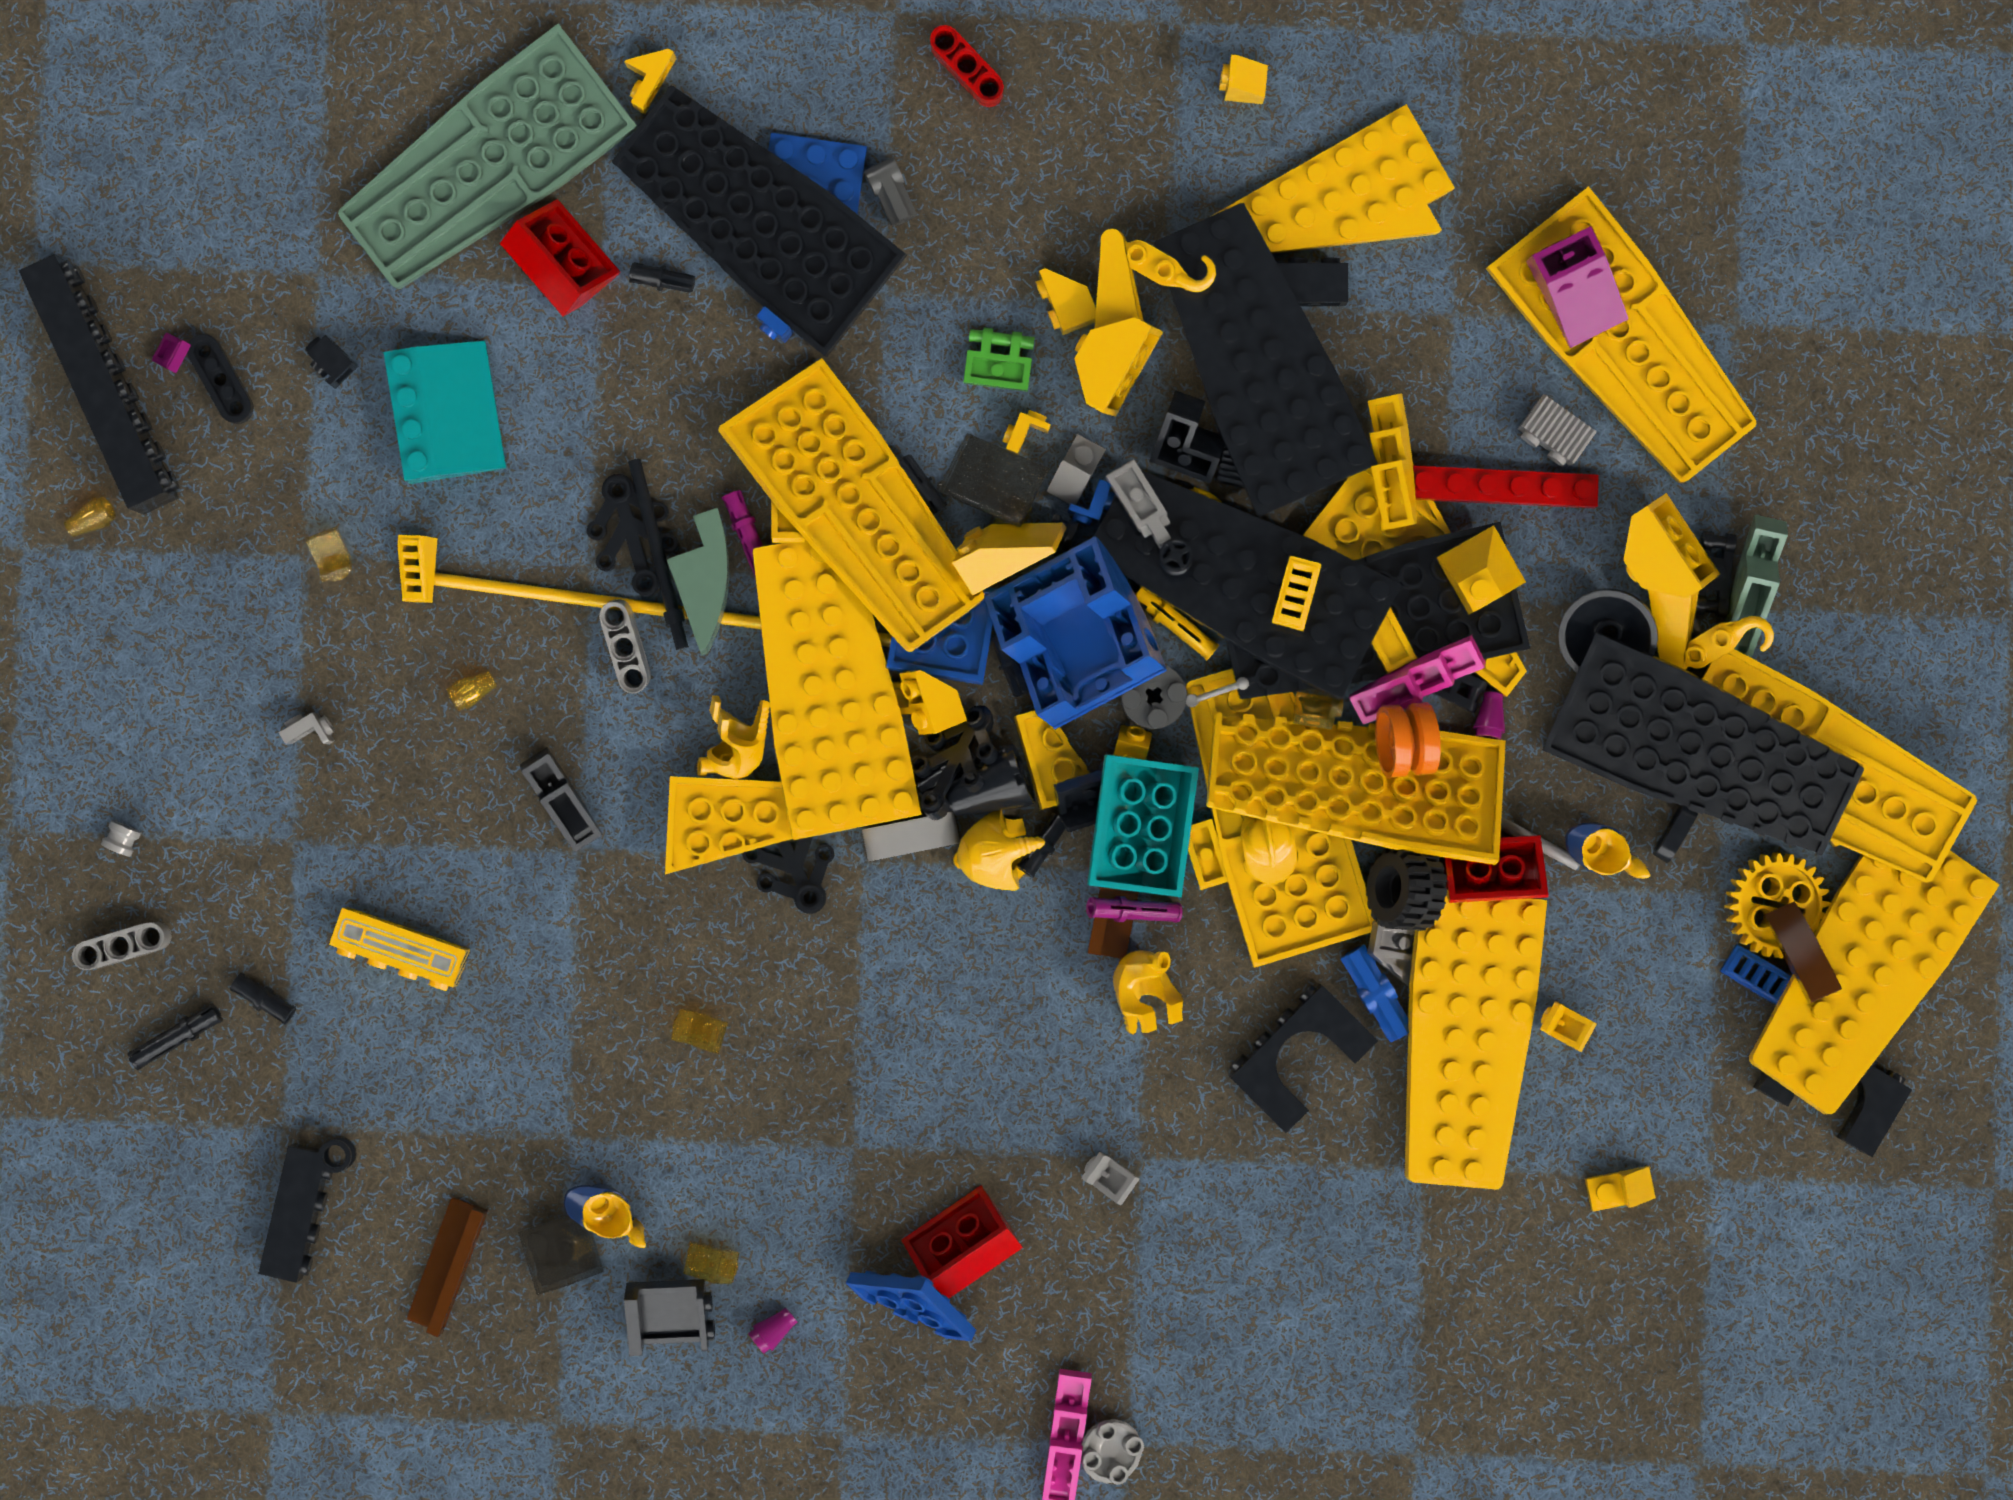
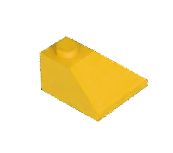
(1481, 570)

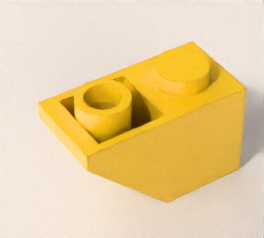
(1243, 80)
(1069, 301)
(932, 702)

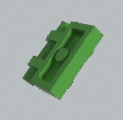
(998, 369)

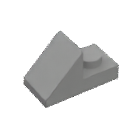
(1075, 470)

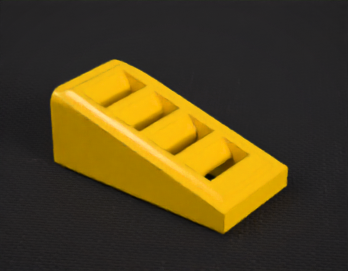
(407, 564)
(1305, 566)

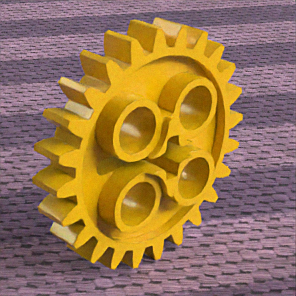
(1784, 876)

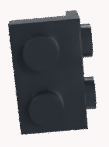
(1078, 800)

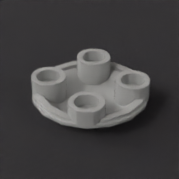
(1111, 1451)

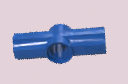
(1376, 993)

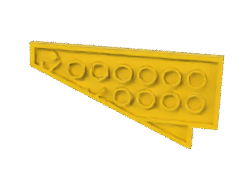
(1355, 529)

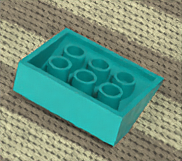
(444, 411)
(1143, 826)

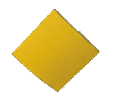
(1206, 854)

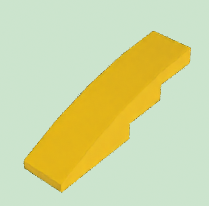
(1394, 470)

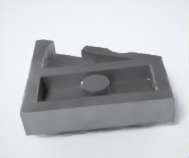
(1392, 950)

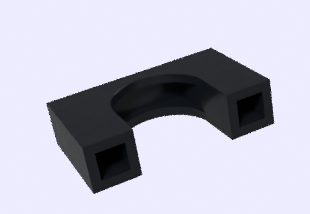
(1316, 1013)
(1875, 1110)

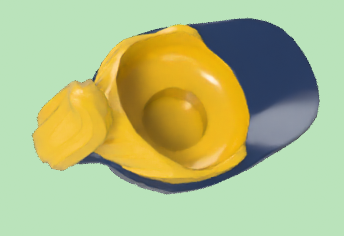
(1603, 850)
(603, 1212)

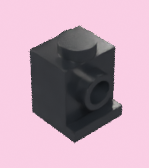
(330, 360)

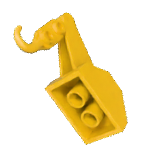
(1121, 340)
(1674, 567)

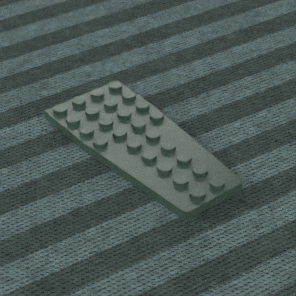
(488, 159)

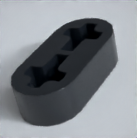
(1675, 833)

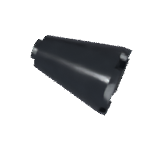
(1003, 786)

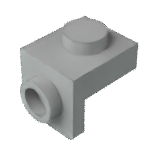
(300, 727)
(1109, 1177)

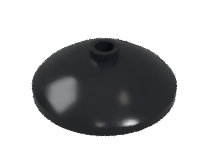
(1600, 608)

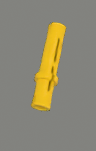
(1205, 647)

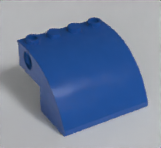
(1075, 633)

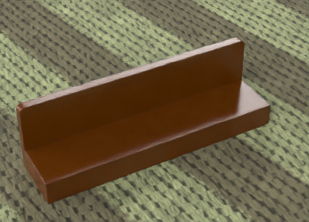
(1108, 936)
(447, 1265)

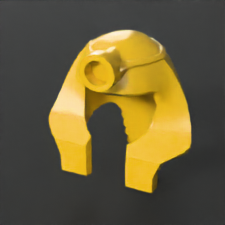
(740, 746)
(991, 851)
(1140, 975)

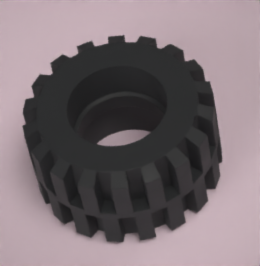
(1406, 889)

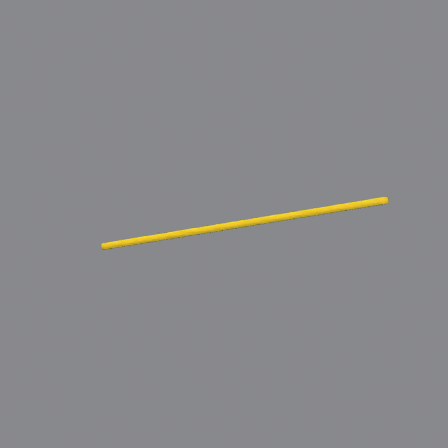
(588, 599)

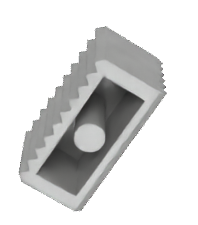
(1556, 431)

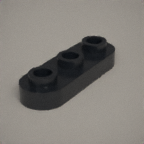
(208, 371)

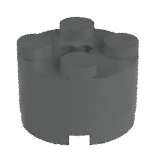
(1156, 716)

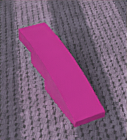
(1418, 678)
(1067, 1435)

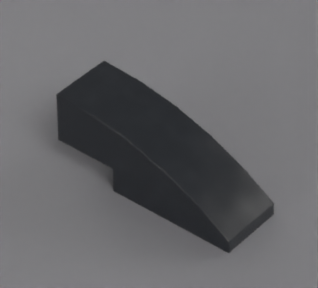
(560, 799)

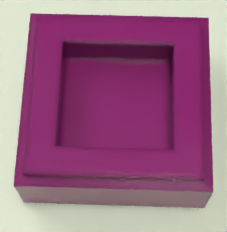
(171, 352)

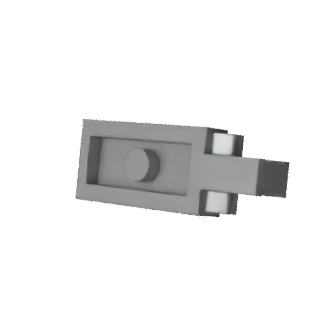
(1140, 501)

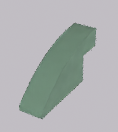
(1757, 576)
(704, 579)

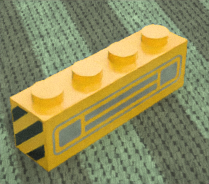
(399, 947)

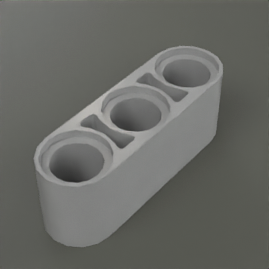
(625, 662)
(910, 836)
(106, 945)

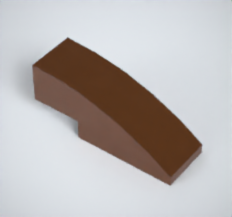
(1802, 952)

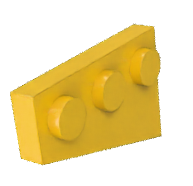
(1047, 756)

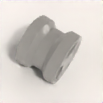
(121, 838)

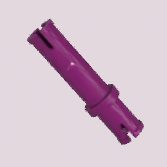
(743, 524)
(1123, 909)

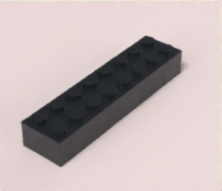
(99, 384)

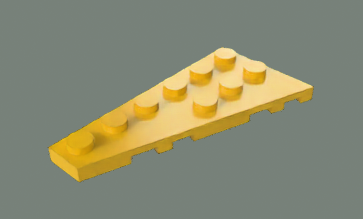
(722, 819)

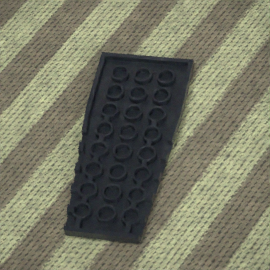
(760, 219)
(1263, 366)
(1239, 579)
(1424, 609)
(1699, 747)

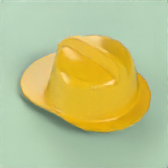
(1268, 849)

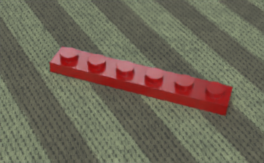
(1506, 487)

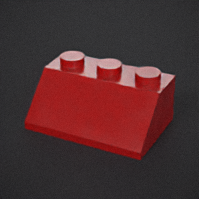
(559, 257)
(1515, 876)
(962, 1243)

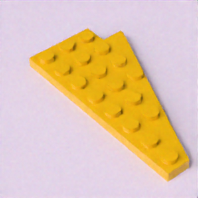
(1355, 191)

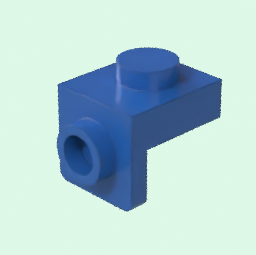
(773, 326)
(1101, 501)

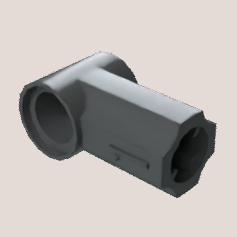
(888, 185)

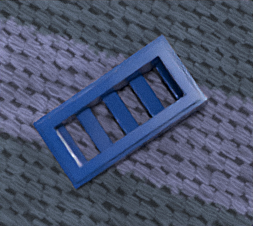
(1732, 961)

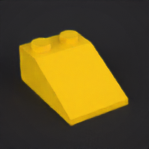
(1004, 550)

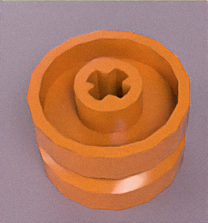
(1407, 740)

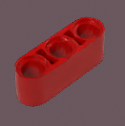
(961, 51)

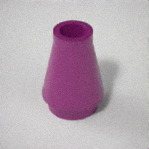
(1490, 717)
(772, 1330)

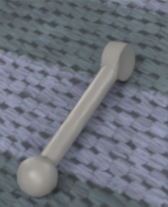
(1193, 700)

